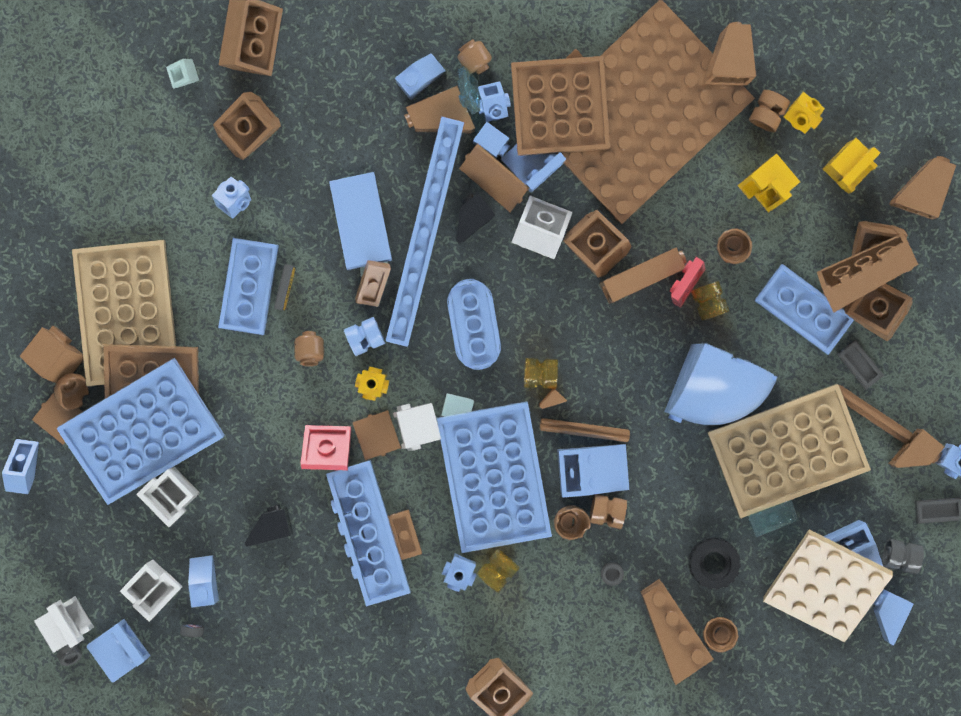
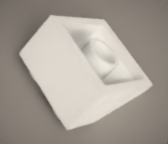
(542, 227)

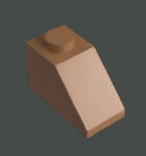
(919, 451)

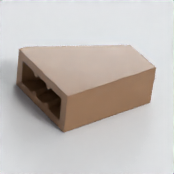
(732, 57)
(427, 113)
(926, 189)

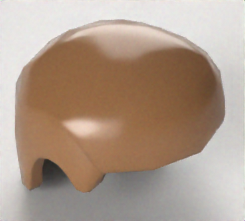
(736, 240)
(70, 391)
(564, 519)
(724, 638)

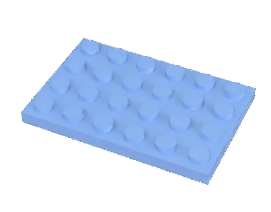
(140, 431)
(494, 477)

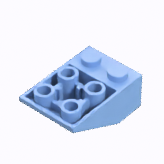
(593, 470)
(857, 539)

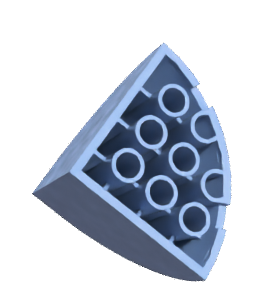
(717, 387)

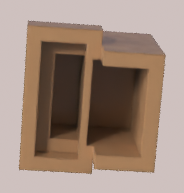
(52, 354)

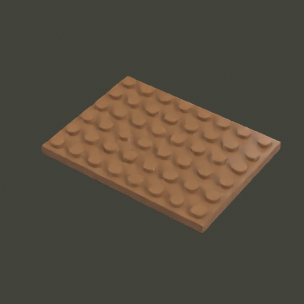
(655, 111)

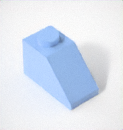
(419, 75)
(20, 467)
(202, 581)
(891, 614)

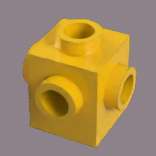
(804, 113)
(380, 387)

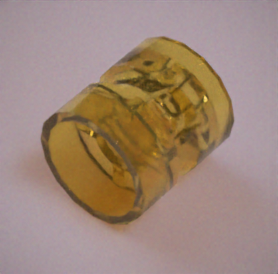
(703, 294)
(540, 373)
(492, 576)

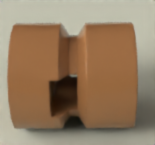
(769, 110)
(608, 511)

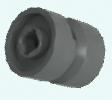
(906, 556)

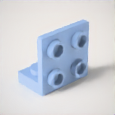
(532, 168)
(118, 650)

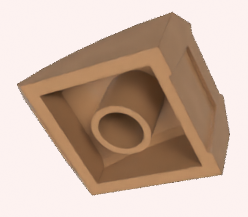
(246, 125)
(871, 234)
(597, 243)
(880, 310)
(498, 689)

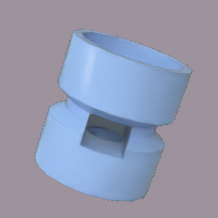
(364, 336)

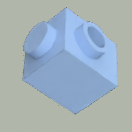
(492, 140)

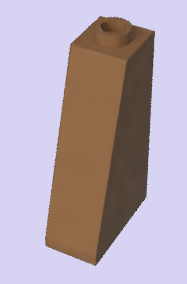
(643, 275)

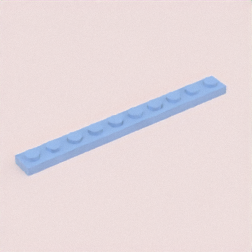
(424, 231)

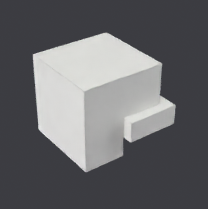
(417, 425)
(168, 495)
(150, 589)
(64, 624)

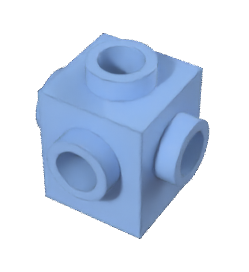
(493, 101)
(232, 197)
(951, 460)
(463, 565)

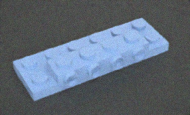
(367, 533)

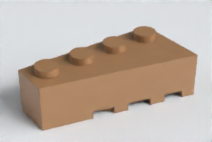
(866, 271)
(678, 640)

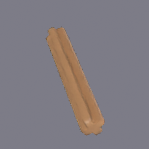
(876, 416)
(584, 430)

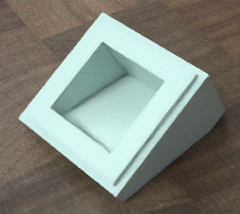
(182, 73)
(456, 405)

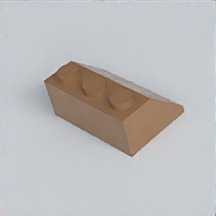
(250, 36)

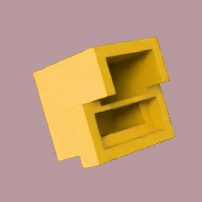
(851, 165)
(770, 183)

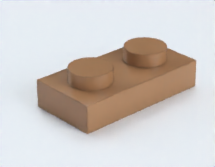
(372, 283)
(405, 534)

